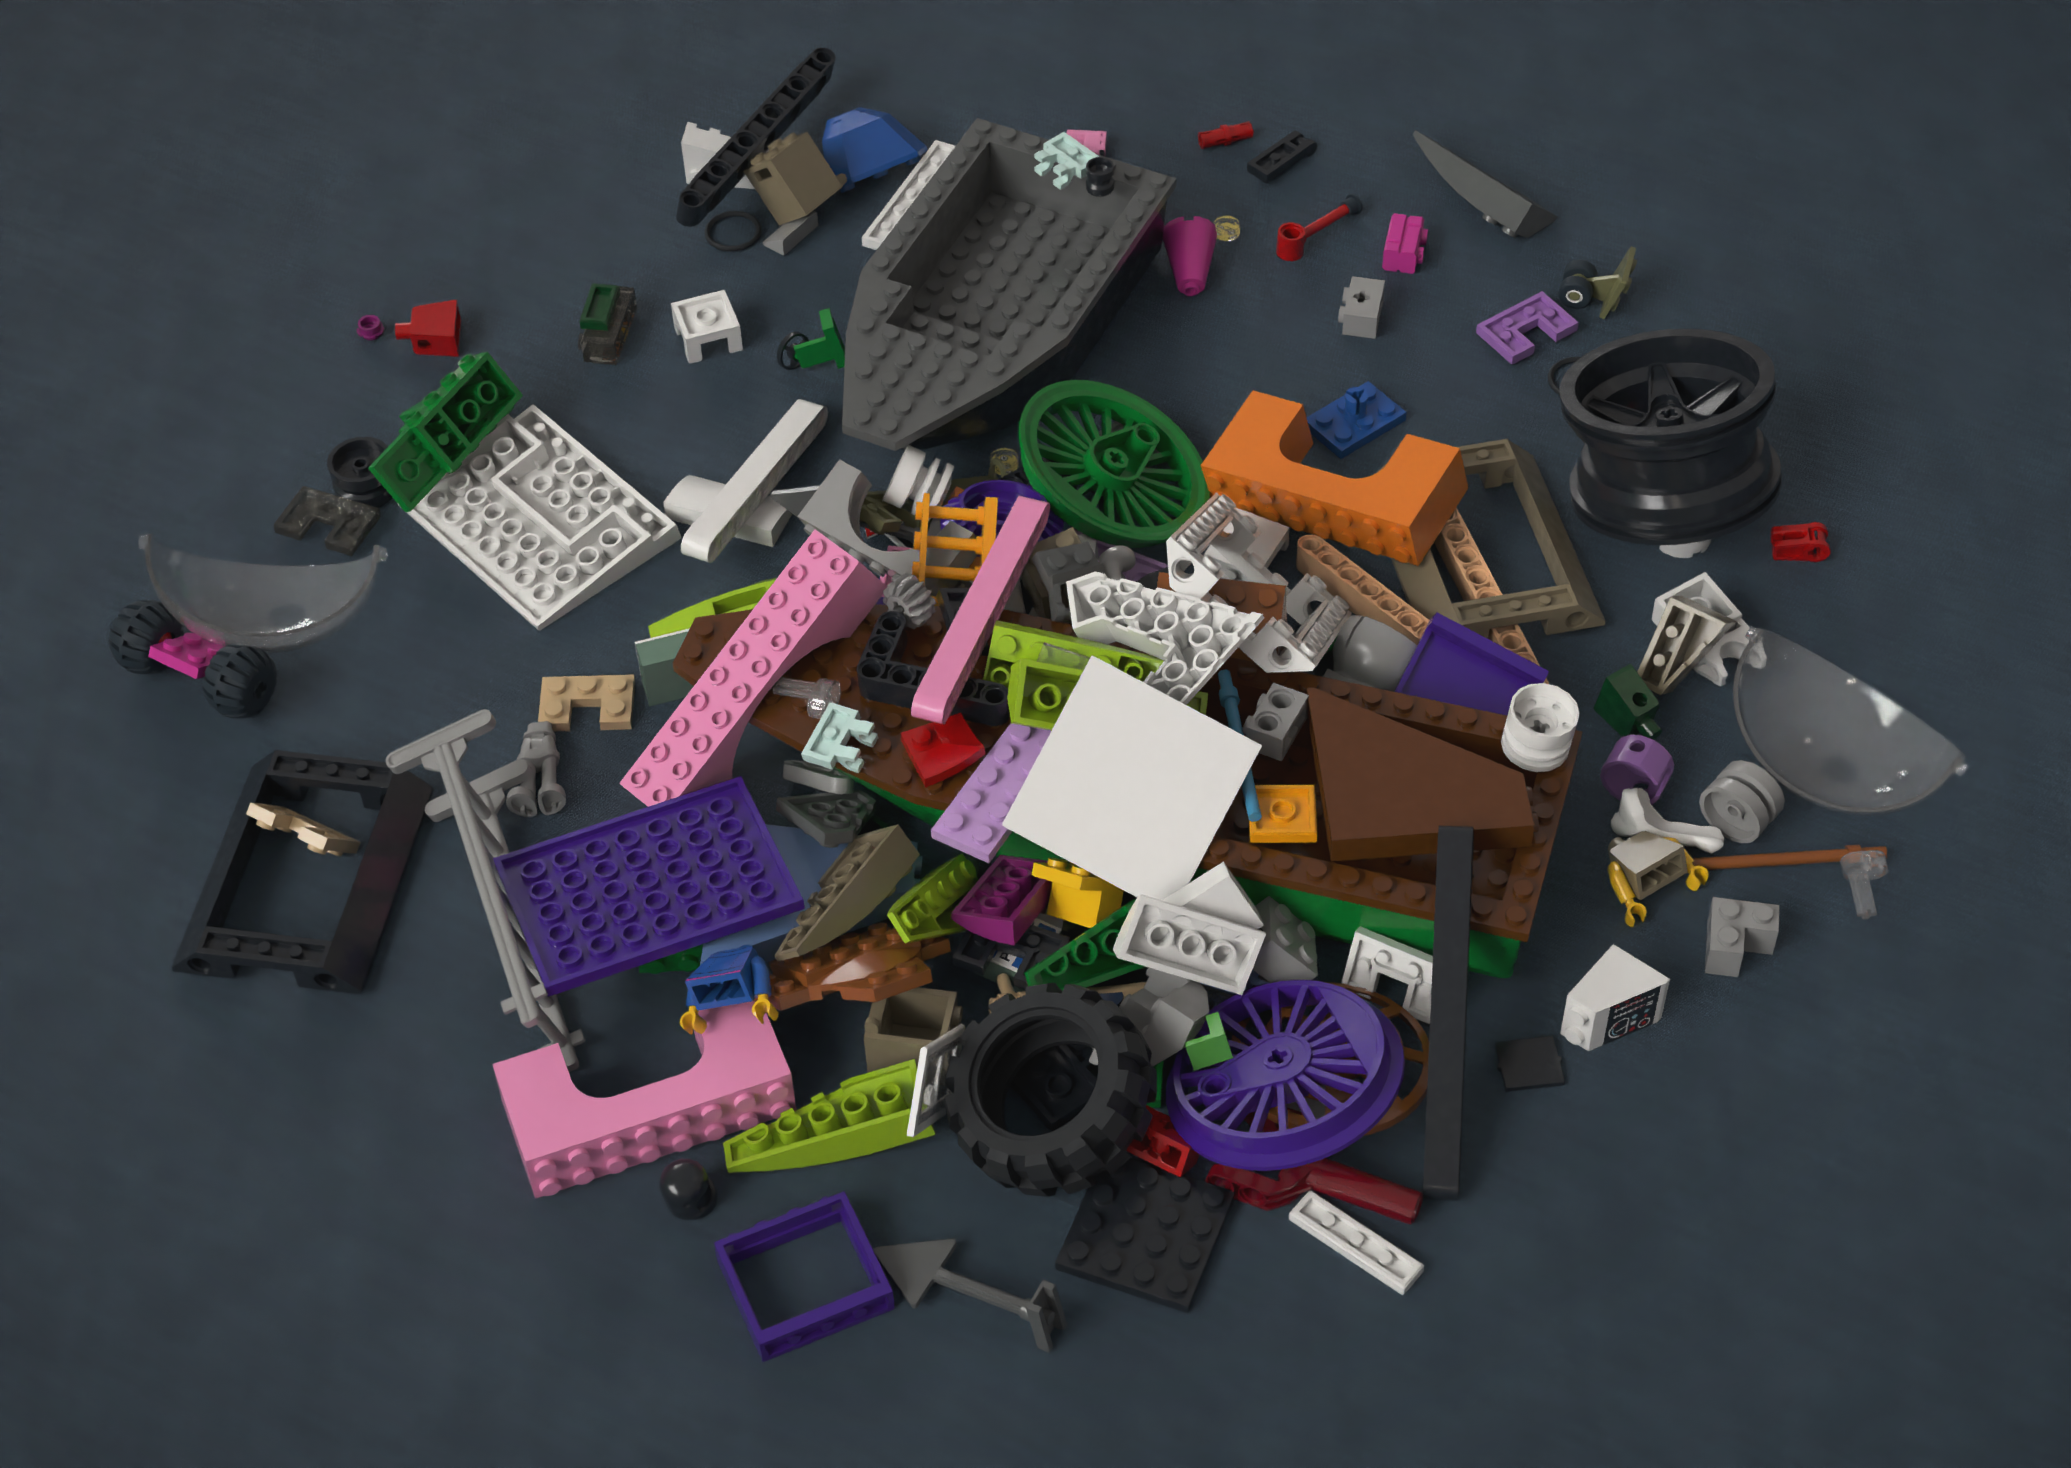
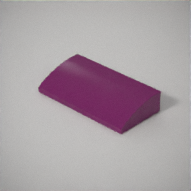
(1004, 900)

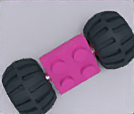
(234, 677)

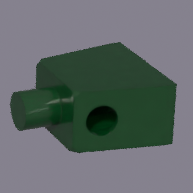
(1628, 704)

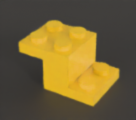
(1077, 893)

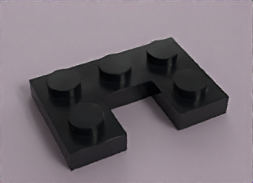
(1035, 945)

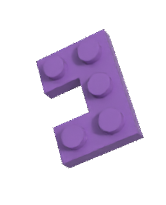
(1506, 329)

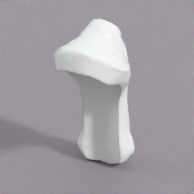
(1638, 815)

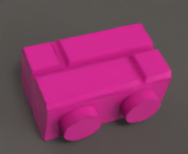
(1404, 243)

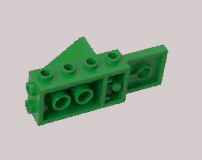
(445, 428)

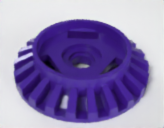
(1007, 493)

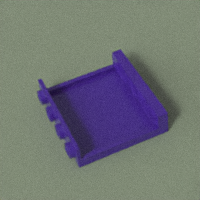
(1466, 669)

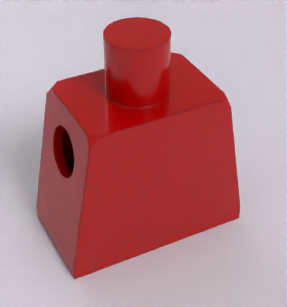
(433, 329)

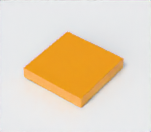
(1286, 814)

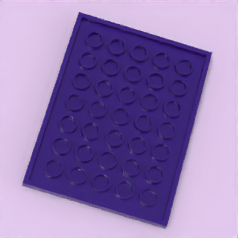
(646, 885)

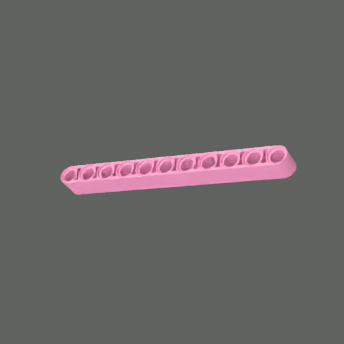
(980, 610)

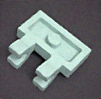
(1069, 154)
(831, 735)

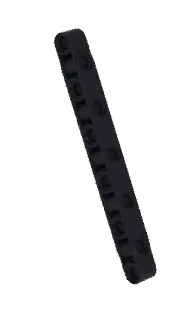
(754, 136)

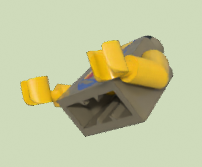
(1646, 865)

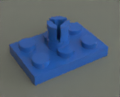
(1355, 419)

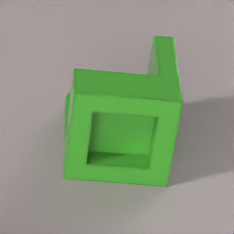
(1211, 1047)

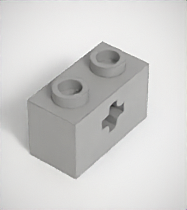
(1362, 307)

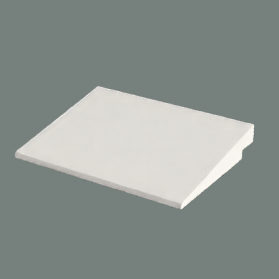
(542, 518)

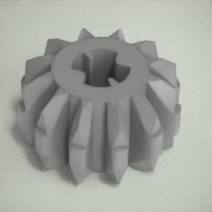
(911, 599)

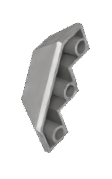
(1166, 1013)

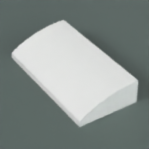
(694, 494)
(1189, 944)

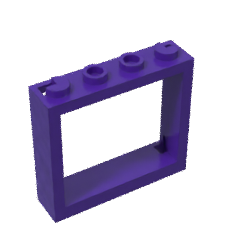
(824, 1319)

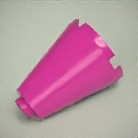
(1190, 252)

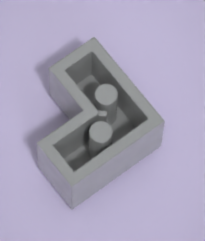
(1737, 928)

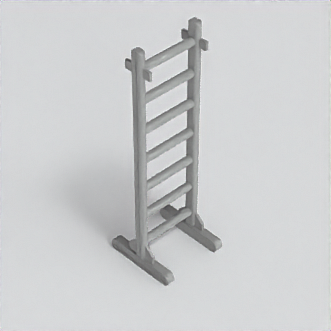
(475, 811)

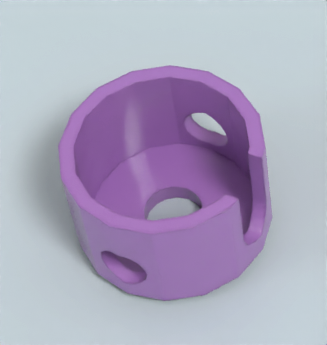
(1637, 761)

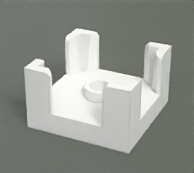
(706, 320)

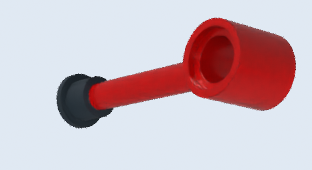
(1293, 235)

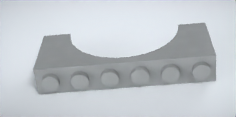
(836, 514)

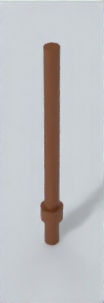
(1782, 858)

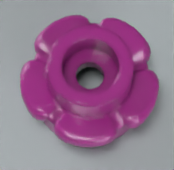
(370, 327)

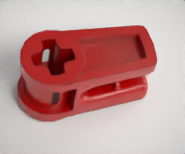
(1799, 541)

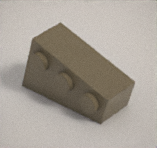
(1680, 642)

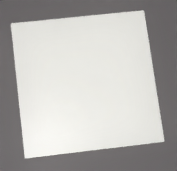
(1131, 783)

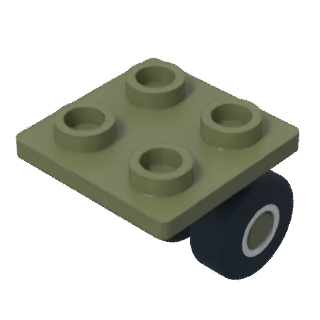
(1581, 284)

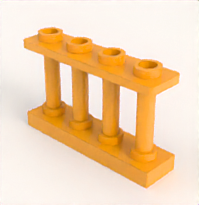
(984, 515)

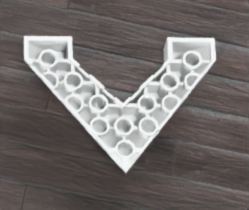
(1166, 624)

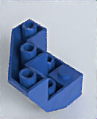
(868, 144)

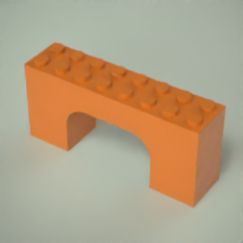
(1386, 513)

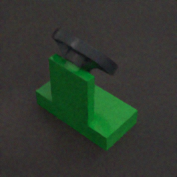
(816, 351)

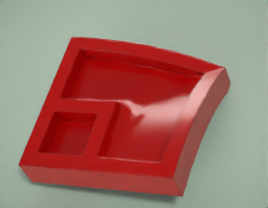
(942, 749)

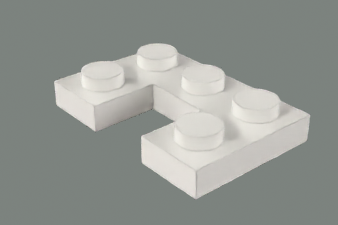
(1378, 954)

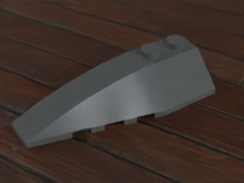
(1485, 192)

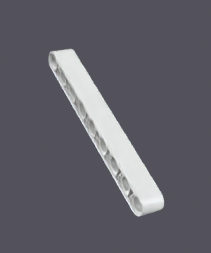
(754, 481)

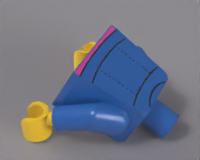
(727, 980)

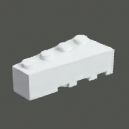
(700, 147)

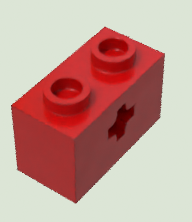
(1164, 1146)

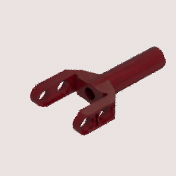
(1322, 1176)

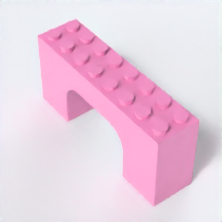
(579, 1137)

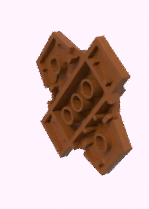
(858, 965)

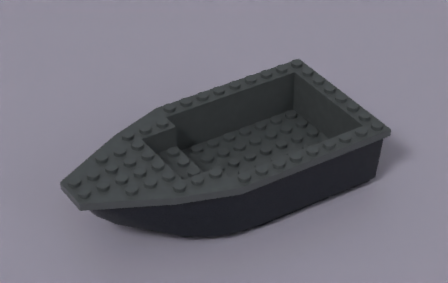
(991, 290)

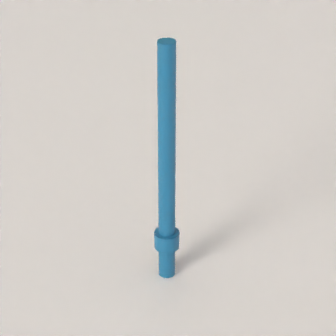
(1229, 700)

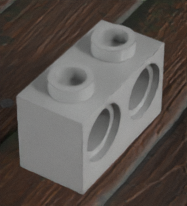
(1277, 720)

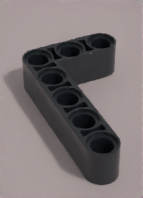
(895, 683)

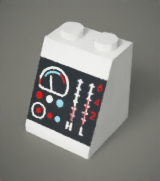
(1613, 1000)

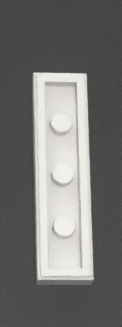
(1356, 1242)

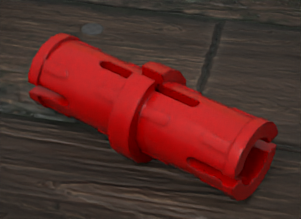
(1225, 134)

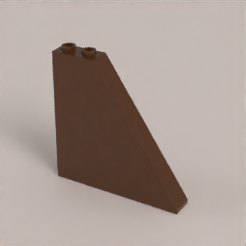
(1394, 786)

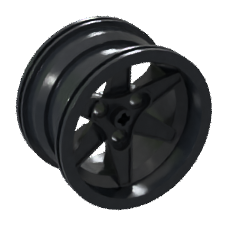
(1671, 436)

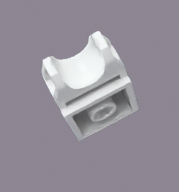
(1732, 644)

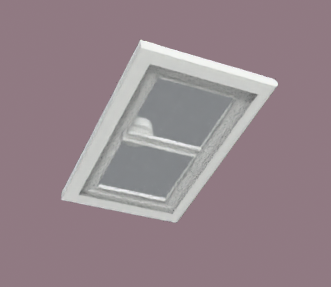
(930, 1087)

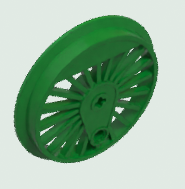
(1110, 463)

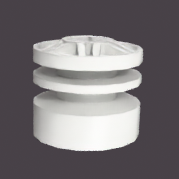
(914, 480)
(1540, 727)

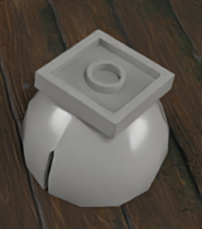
(1370, 654)

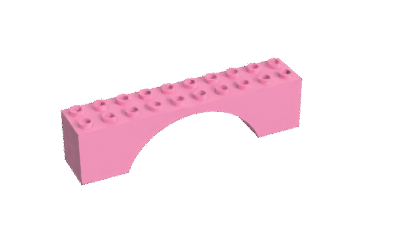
(811, 602)

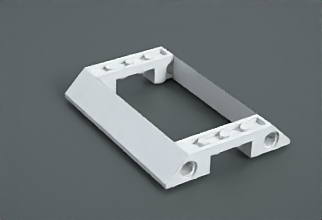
(1317, 627)

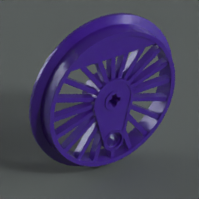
(1284, 1071)

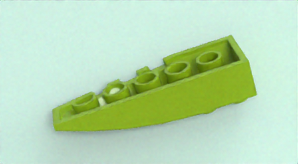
(1042, 689)
(851, 1122)

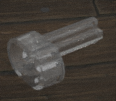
(818, 693)
(1859, 869)

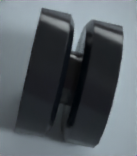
(350, 472)

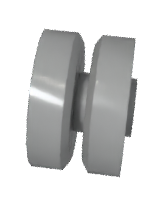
(1742, 801)

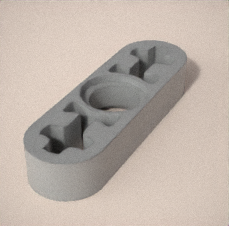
(817, 777)

